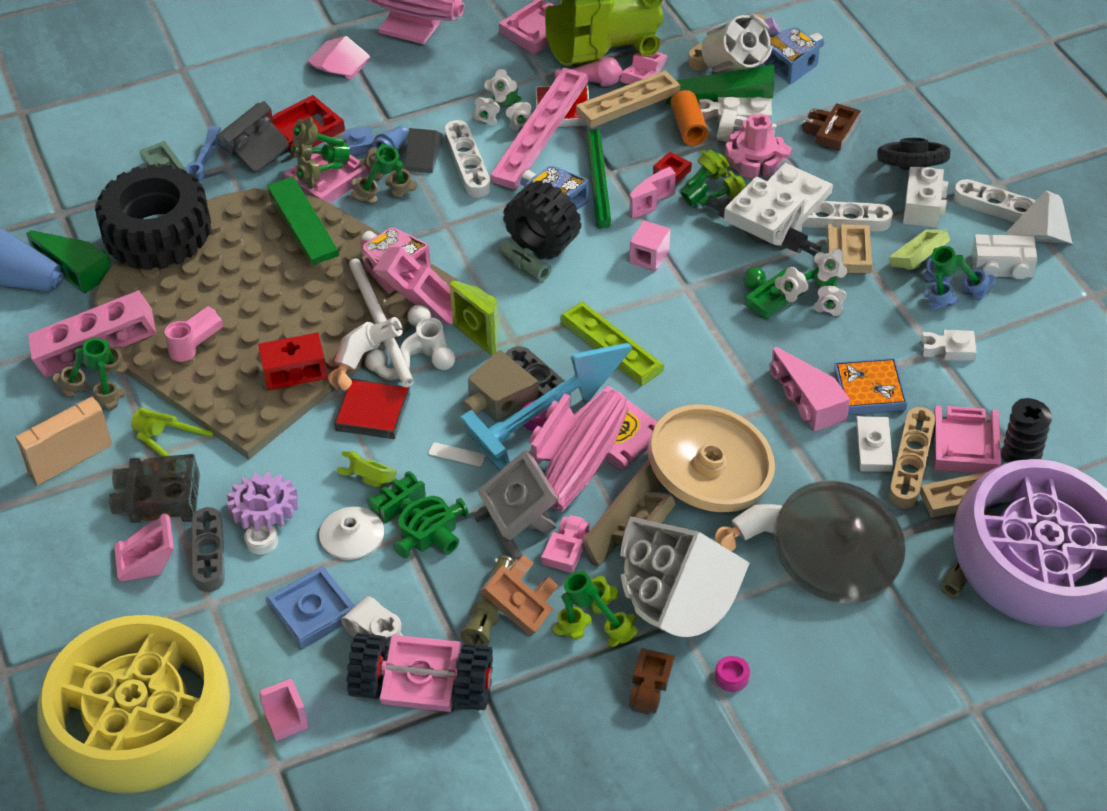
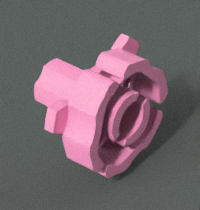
(755, 147)

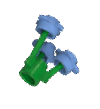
(940, 268)

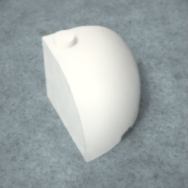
(678, 577)

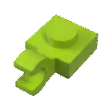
(371, 471)

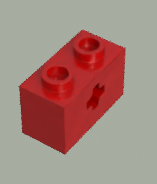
(293, 361)

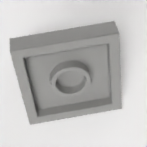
(519, 497)

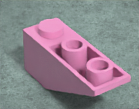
(815, 393)

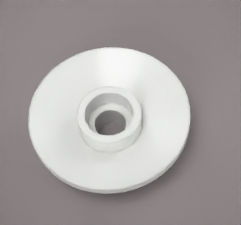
(351, 543)

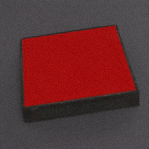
(372, 409)

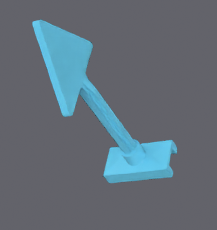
(591, 372)

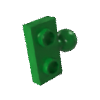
(765, 298)

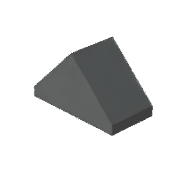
(423, 149)

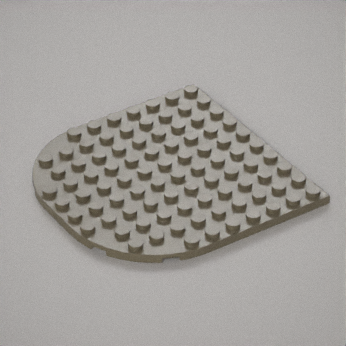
(262, 294)

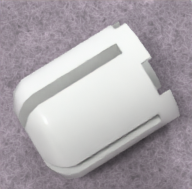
(737, 44)

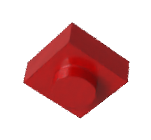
(678, 165)

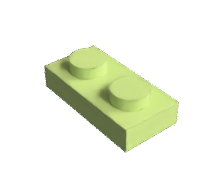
(918, 249)

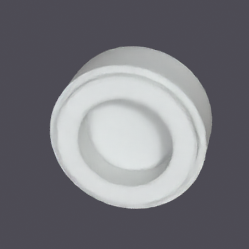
(261, 541)

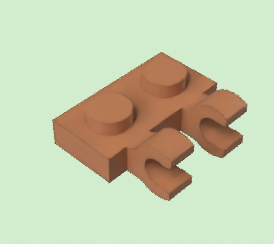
(515, 599)

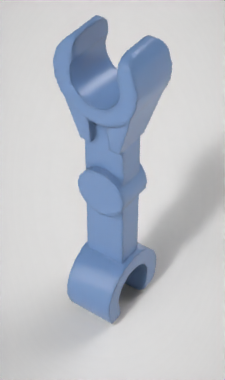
(205, 153)

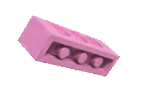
(117, 321)

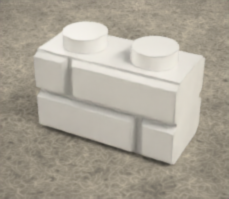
(1005, 255)

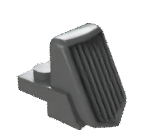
(254, 138)

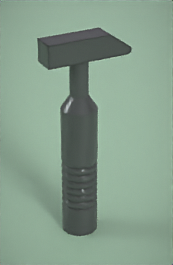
(510, 546)

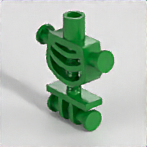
(422, 518)

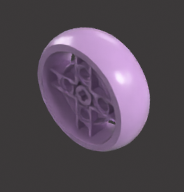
(1038, 544)

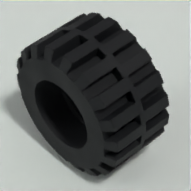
(542, 219)

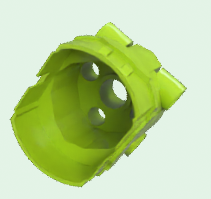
(587, 29)

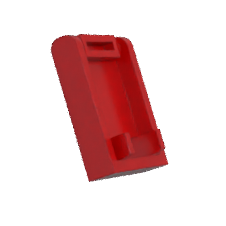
(308, 107)

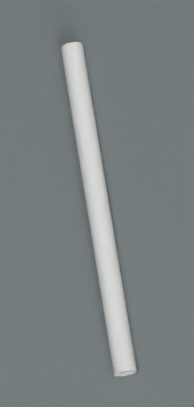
(378, 317)

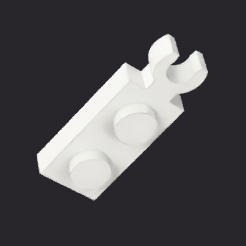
(744, 106)

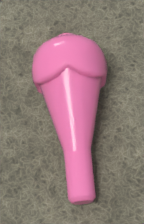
(603, 72)

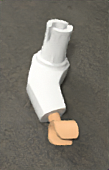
(356, 343)
(748, 524)

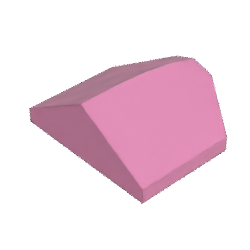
(339, 57)
(145, 551)

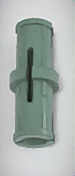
(524, 259)

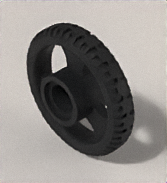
(913, 153)

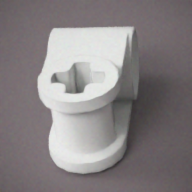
(372, 619)

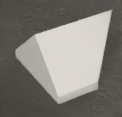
(1044, 221)

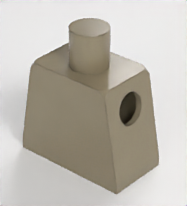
(500, 388)

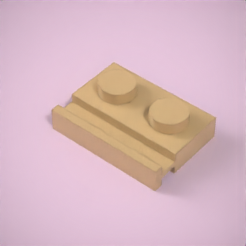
(855, 244)

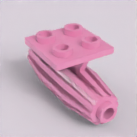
(417, 18)
(575, 444)

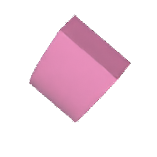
(643, 67)
(654, 188)

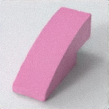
(415, 282)

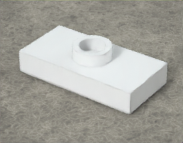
(874, 444)

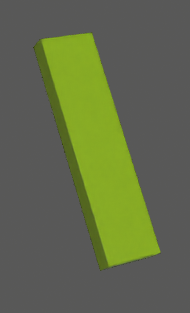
(601, 333)

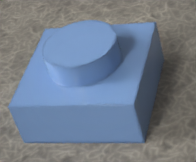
(359, 140)

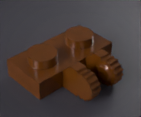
(832, 127)

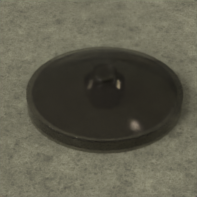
(839, 542)

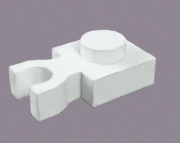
(953, 344)

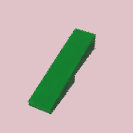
(740, 83)
(302, 220)

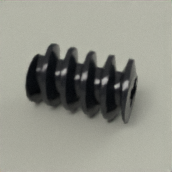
(1026, 430)

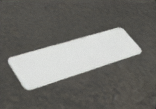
(457, 454)

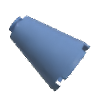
(25, 266)

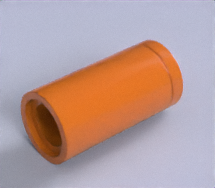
(689, 118)

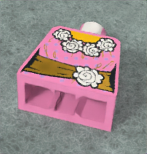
(375, 246)

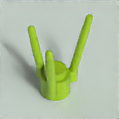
(152, 424)

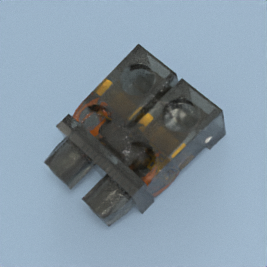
(156, 488)

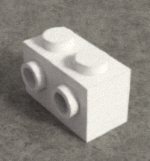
(924, 197)

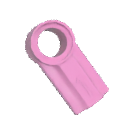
(185, 336)

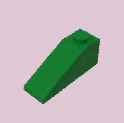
(78, 259)

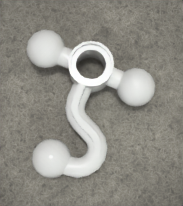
(427, 340)

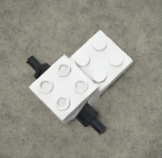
(776, 208)

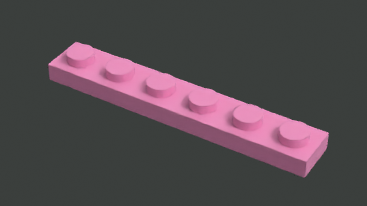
(539, 128)

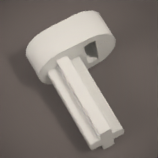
(732, 122)

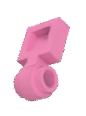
(566, 546)

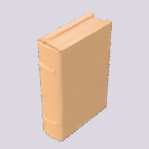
(64, 440)

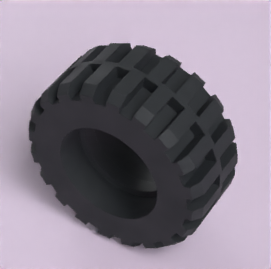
(159, 239)

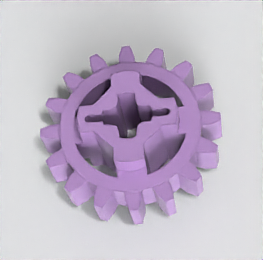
(262, 501)

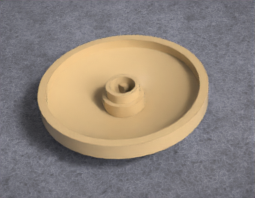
(711, 458)

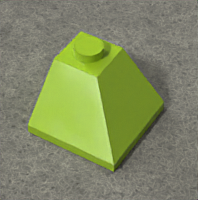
(475, 315)

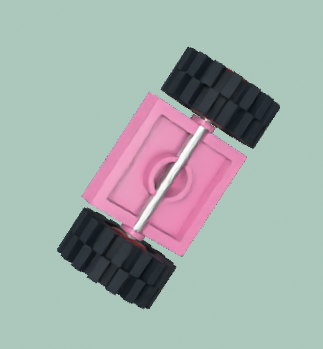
(420, 672)

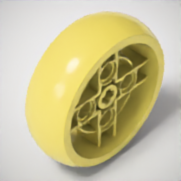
(118, 662)

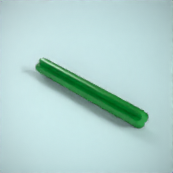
(598, 178)

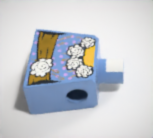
(794, 53)
(571, 184)

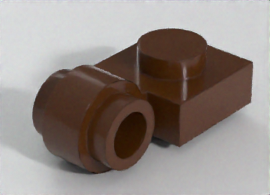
(651, 673)

